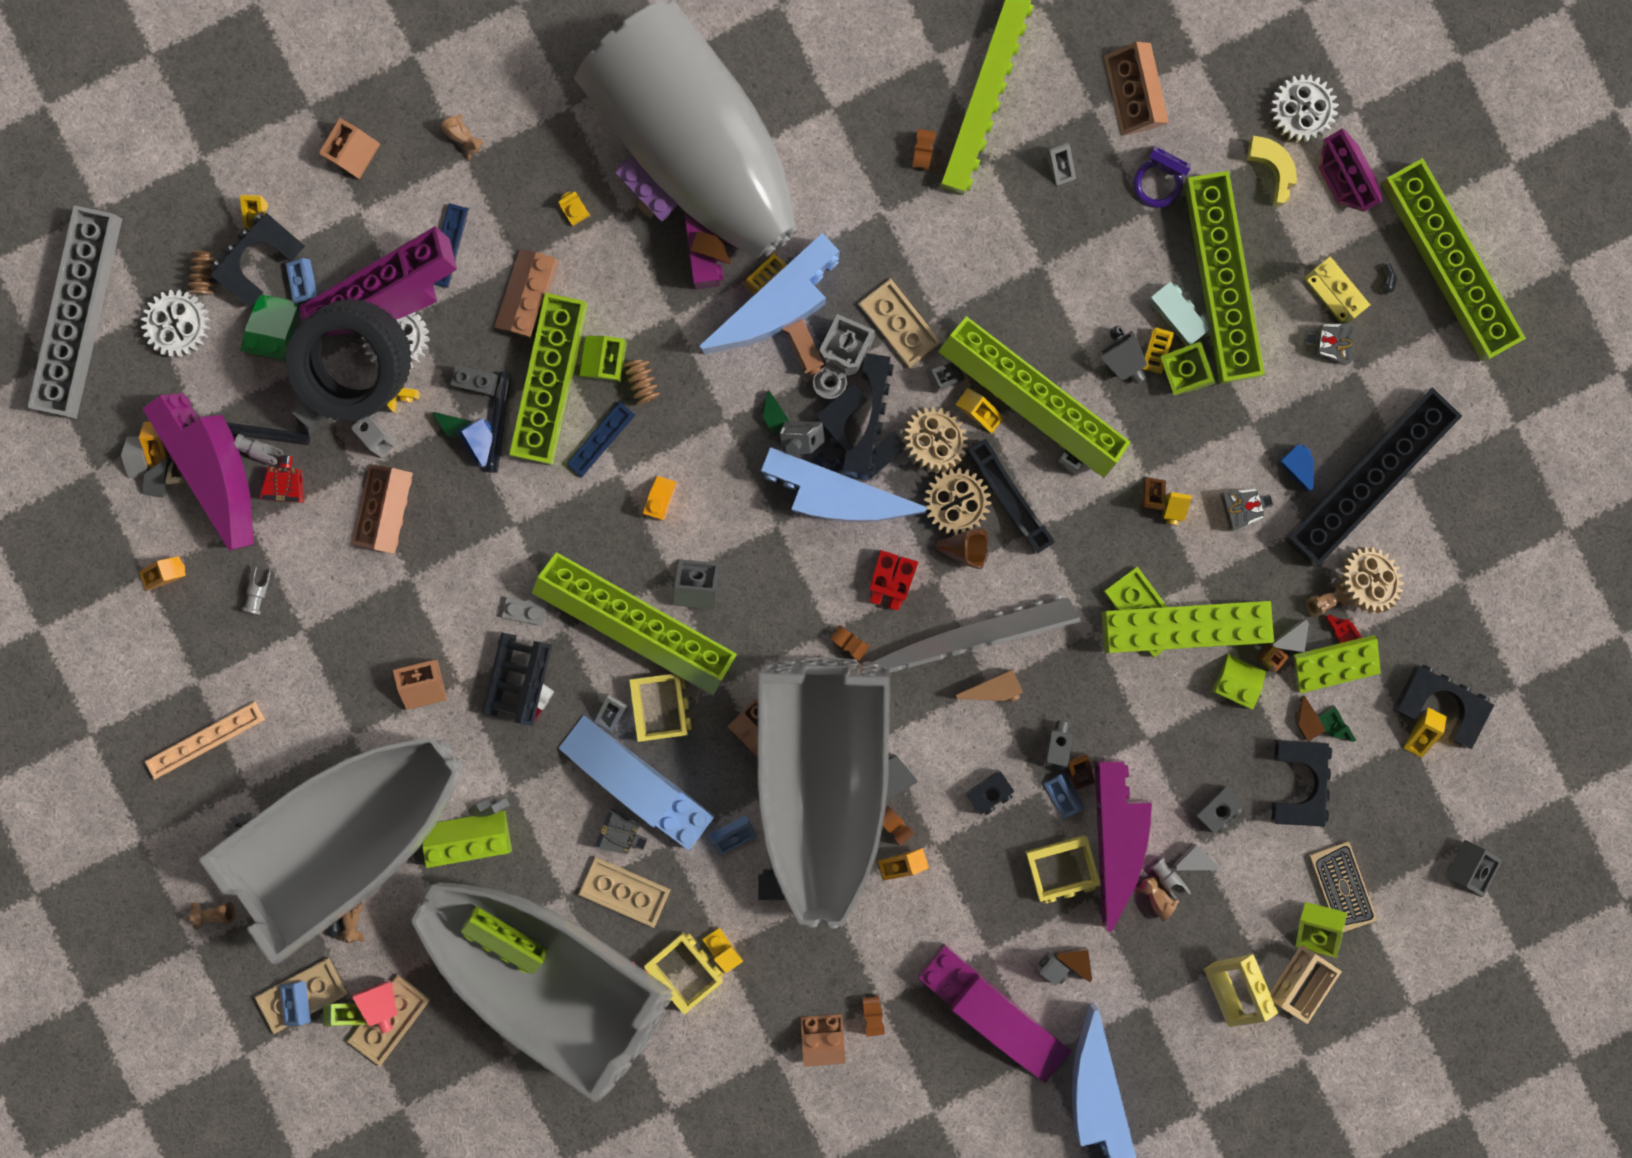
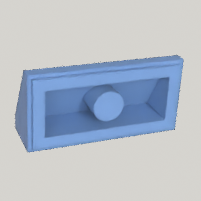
(301, 280)
(1064, 795)
(733, 835)
(295, 1003)

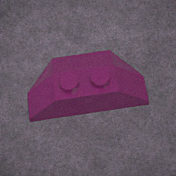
(1348, 172)

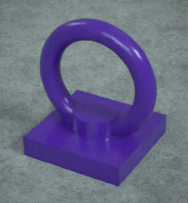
(1169, 164)

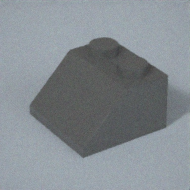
(696, 584)
(1473, 867)

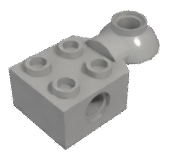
(842, 354)

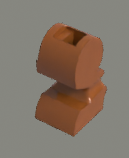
(923, 149)
(850, 642)
(1272, 658)
(896, 826)
(873, 1016)

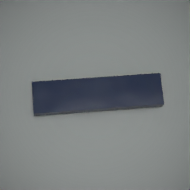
(453, 228)
(600, 439)

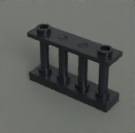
(532, 683)

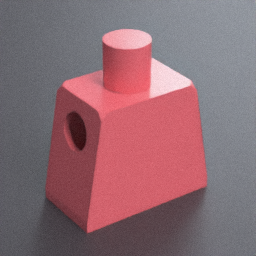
(377, 1005)

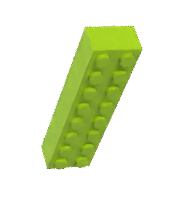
(549, 379)
(1187, 627)

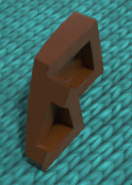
(710, 246)
(1308, 720)

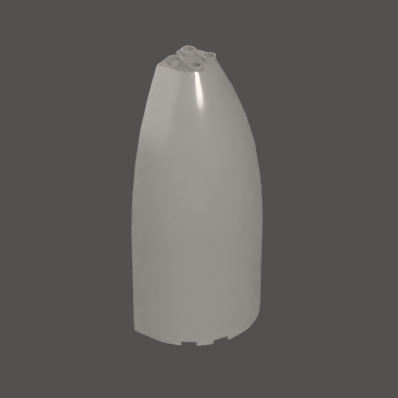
(691, 127)
(823, 779)
(333, 841)
(578, 1011)

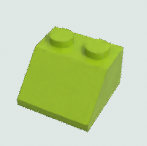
(1188, 369)
(1239, 682)
(1321, 929)

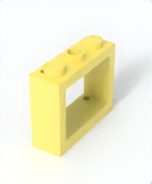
(1336, 291)
(685, 723)
(1068, 890)
(702, 957)
(1226, 994)

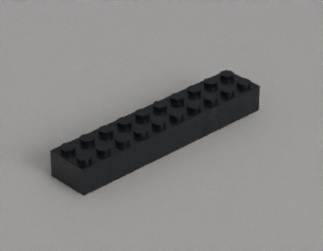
(1372, 477)

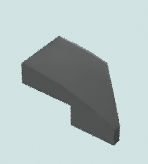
(155, 479)
(486, 808)

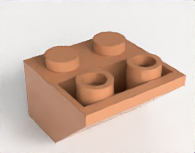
(349, 148)
(420, 684)
(747, 726)
(822, 1040)

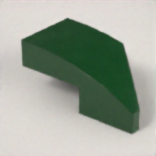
(773, 414)
(450, 424)
(1335, 725)

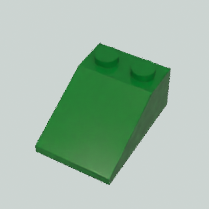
(270, 328)

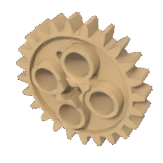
(927, 454)
(948, 485)
(1371, 580)

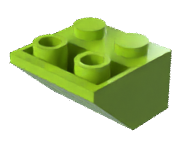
(603, 358)

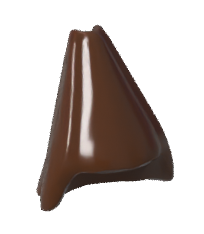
(966, 547)

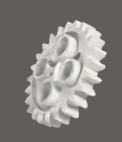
(1315, 94)
(159, 331)
(417, 337)

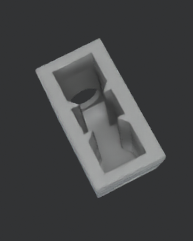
(373, 436)

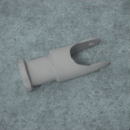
(257, 449)
(255, 593)
(1167, 876)

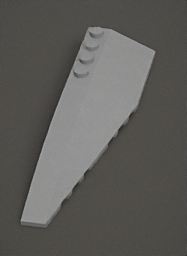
(984, 633)

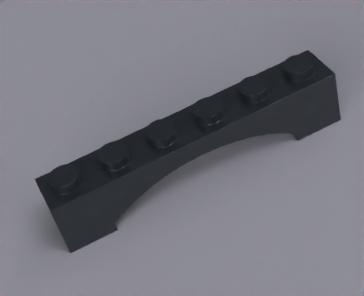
(859, 460)
(1009, 496)

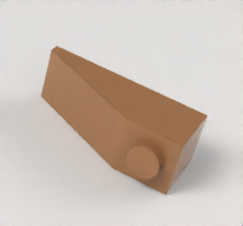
(998, 688)

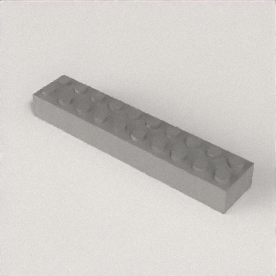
(75, 312)

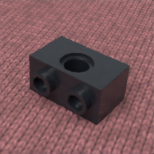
(995, 781)

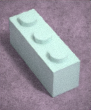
(1179, 314)

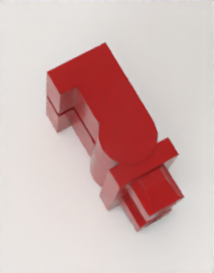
(892, 585)

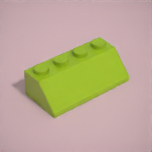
(467, 839)
(504, 940)

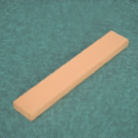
(204, 740)

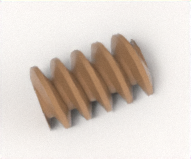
(201, 277)
(641, 381)

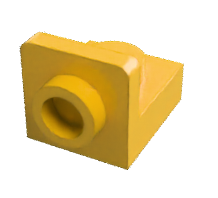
(573, 208)

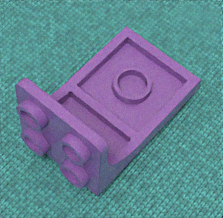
(646, 188)

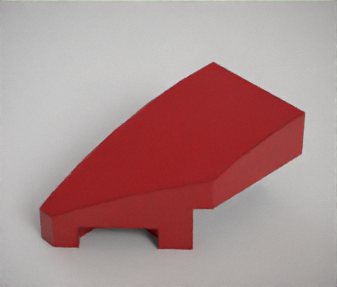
(1343, 629)

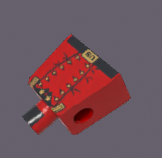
(283, 482)

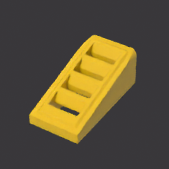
(749, 282)
(1163, 333)

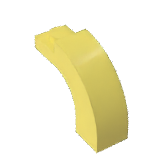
(1280, 162)

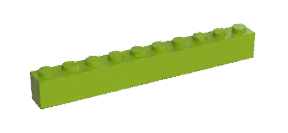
(985, 95)

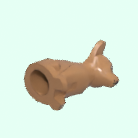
(458, 132)
(1317, 605)
(1160, 901)
(211, 915)
(350, 920)

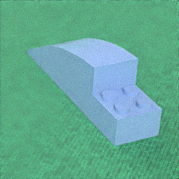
(780, 302)
(833, 495)
(636, 783)
(1096, 1095)

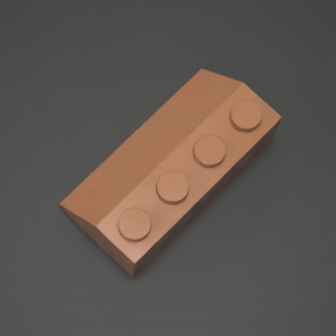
(1136, 88)
(525, 293)
(382, 508)

